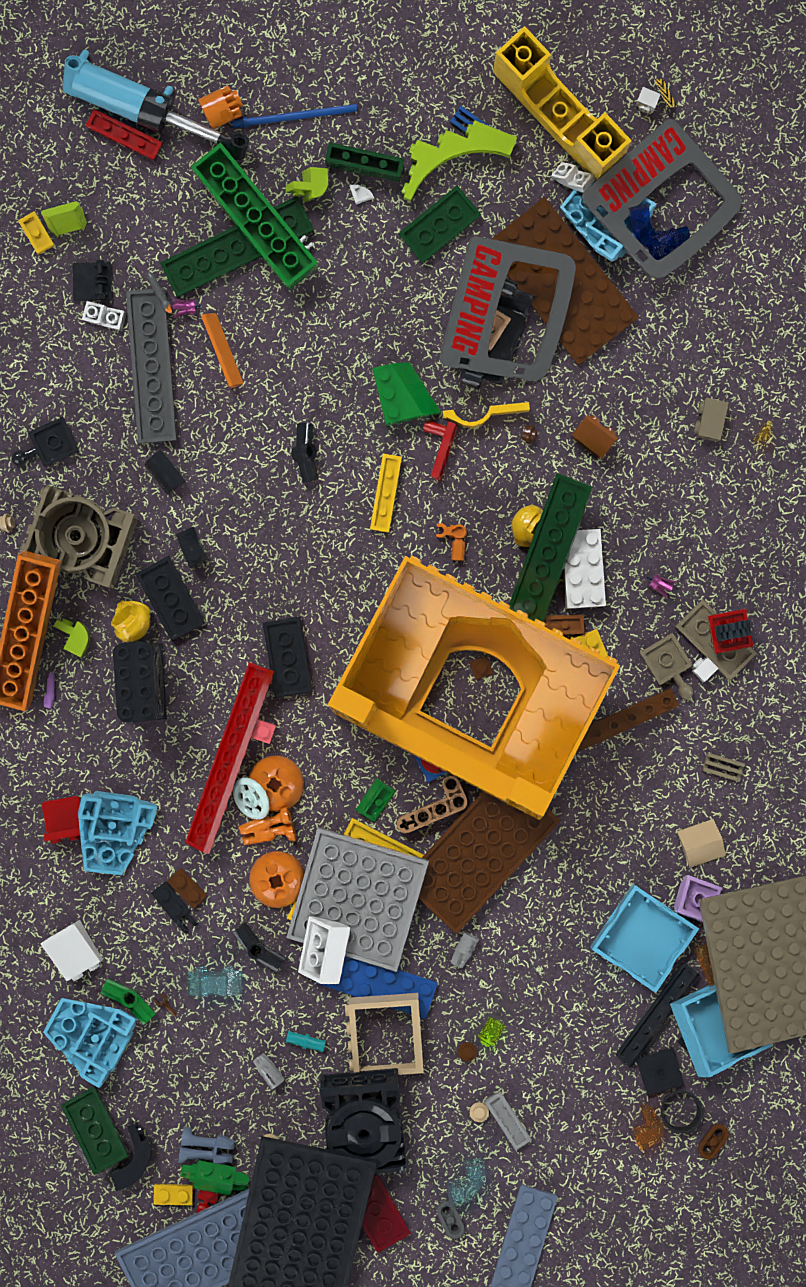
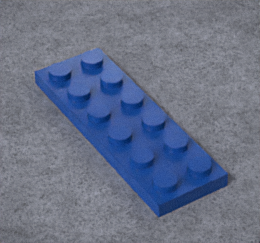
(366, 979)

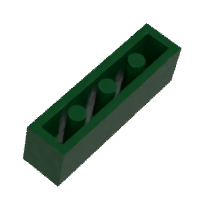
(364, 162)

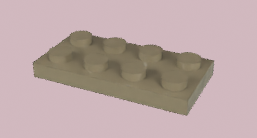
(697, 631)

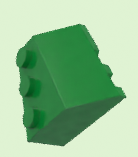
(402, 394)

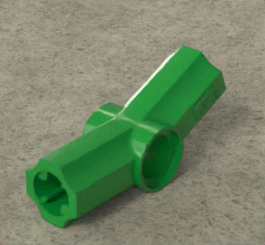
(118, 992)

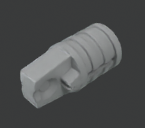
(464, 949)
(268, 1071)

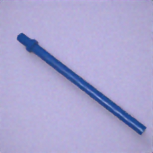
(245, 122)

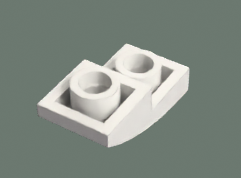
(573, 178)
(104, 316)

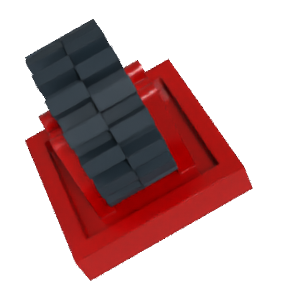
(730, 631)

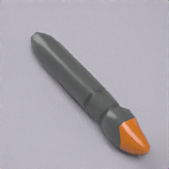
(159, 292)

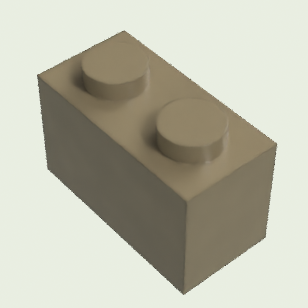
(711, 419)

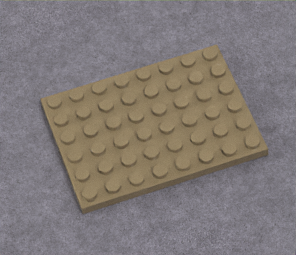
(759, 961)

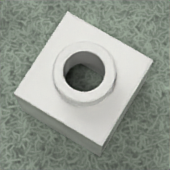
(647, 100)
(704, 668)

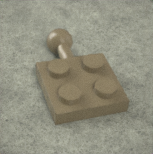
(666, 661)

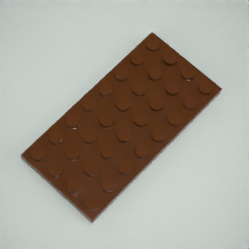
(595, 306)
(479, 857)

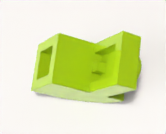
(313, 185)
(79, 636)

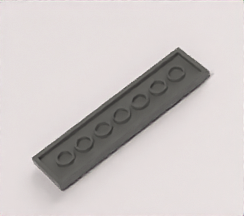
(151, 367)

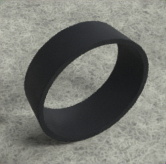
(691, 1126)

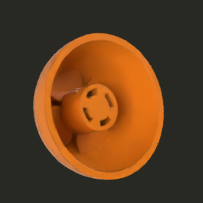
(283, 773)
(281, 869)

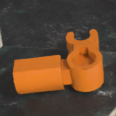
(458, 546)

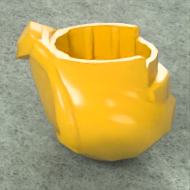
(525, 524)
(131, 620)

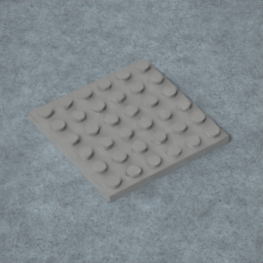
(364, 889)

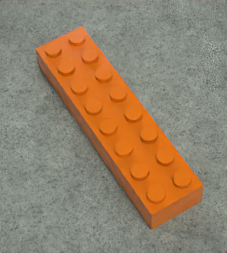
(26, 627)

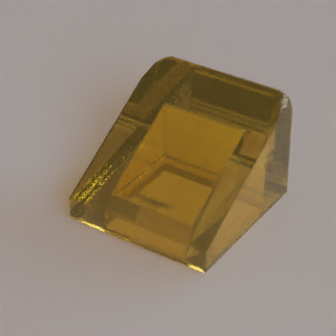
(764, 433)

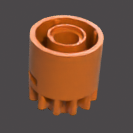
(221, 106)

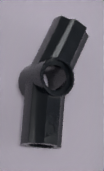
(305, 452)
(248, 939)

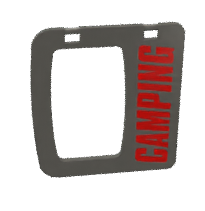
(641, 173)
(477, 300)

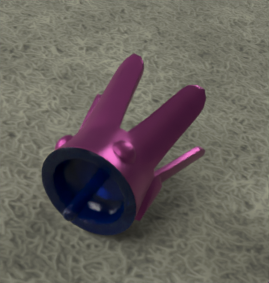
(186, 306)
(659, 584)

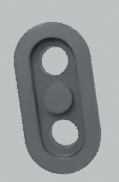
(449, 1219)

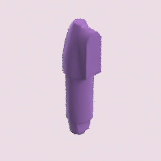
(50, 696)

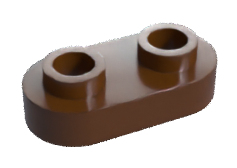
(715, 1142)

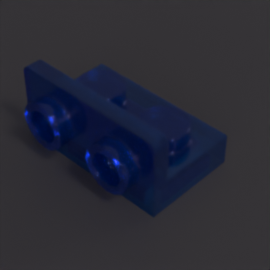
(663, 244)

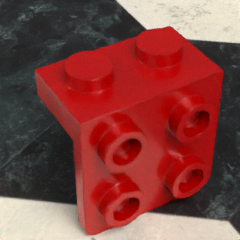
(61, 819)

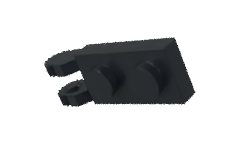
(173, 905)

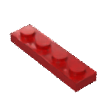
(124, 134)

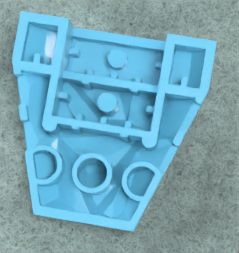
(592, 229)
(112, 829)
(90, 1037)

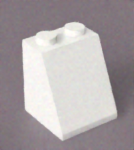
(72, 951)

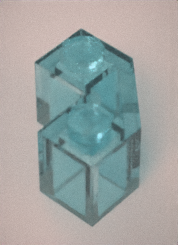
(222, 983)
(463, 1190)

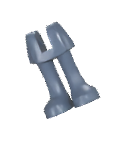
(221, 1141)

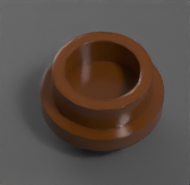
(529, 434)
(467, 1051)

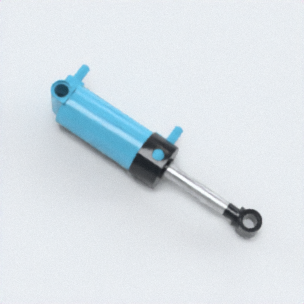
(138, 102)

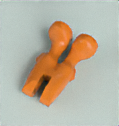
(260, 830)

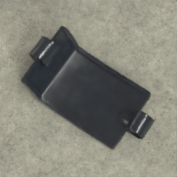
(516, 306)

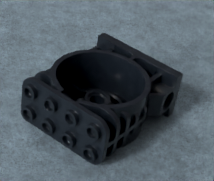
(139, 682)
(361, 1094)

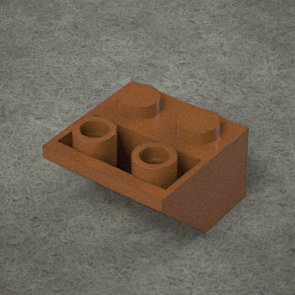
(594, 436)

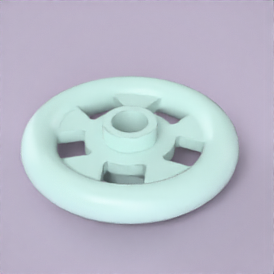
(251, 798)

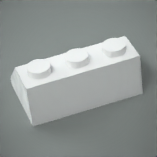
(324, 950)

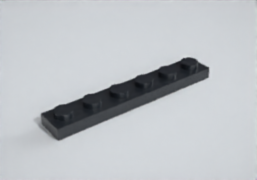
(657, 1015)

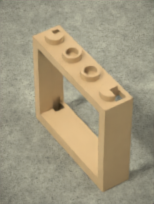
(380, 1002)

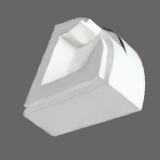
(361, 194)

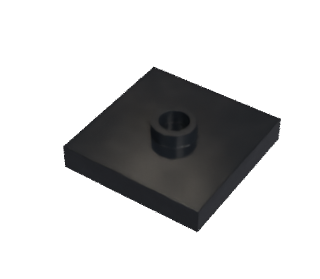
(659, 1071)

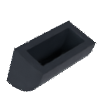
(164, 472)

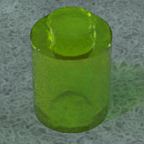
(491, 1031)

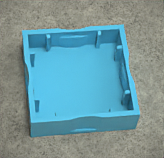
(644, 937)
(703, 1032)

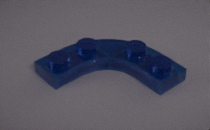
(641, 225)

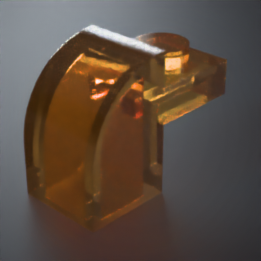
(650, 1132)

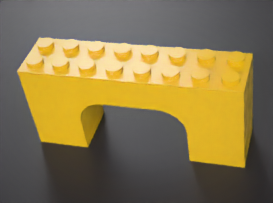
(526, 72)

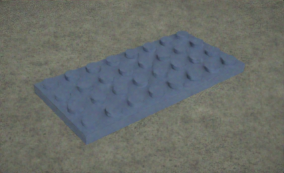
(189, 1252)

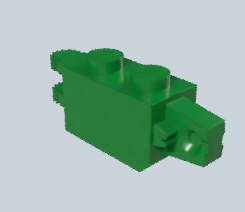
(215, 1177)

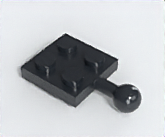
(51, 442)

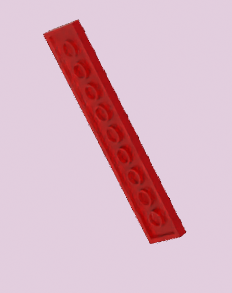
(229, 757)

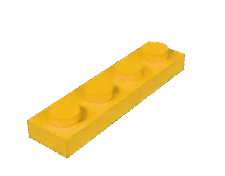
(385, 493)

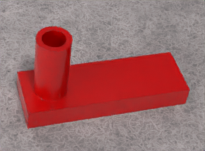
(448, 433)

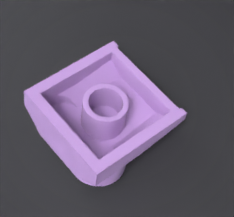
(688, 896)

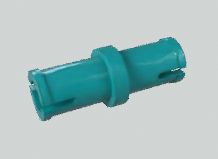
(305, 1041)

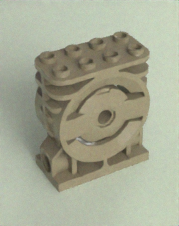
(56, 504)

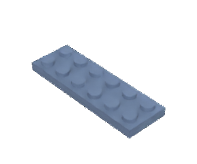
(524, 1238)

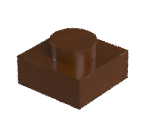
(481, 667)

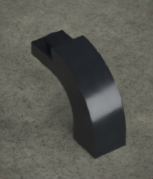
(131, 1172)

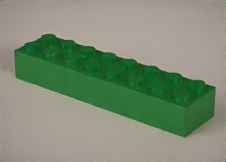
(254, 216)

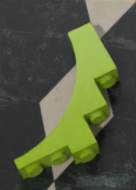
(451, 145)

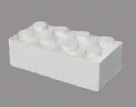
(584, 572)

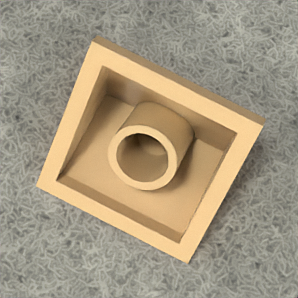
(701, 843)

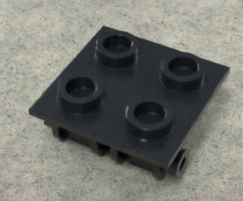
(92, 281)

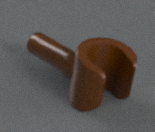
(166, 1005)

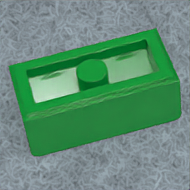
(375, 800)

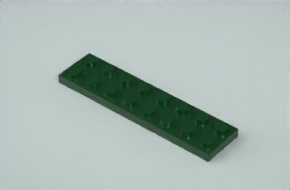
(226, 252)
(550, 547)

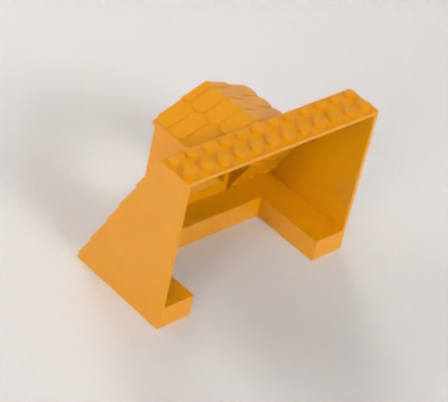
(405, 651)

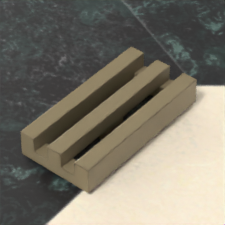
(739, 771)

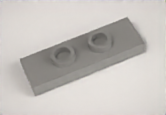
(507, 1120)

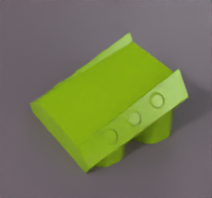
(65, 218)

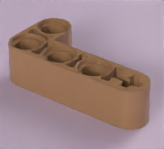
(430, 808)

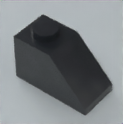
(192, 548)

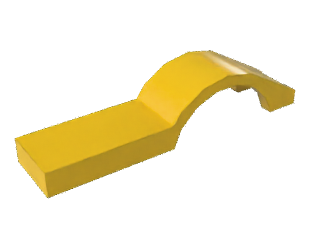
(493, 410)

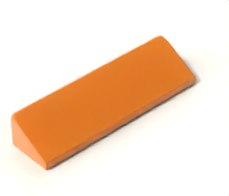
(222, 350)

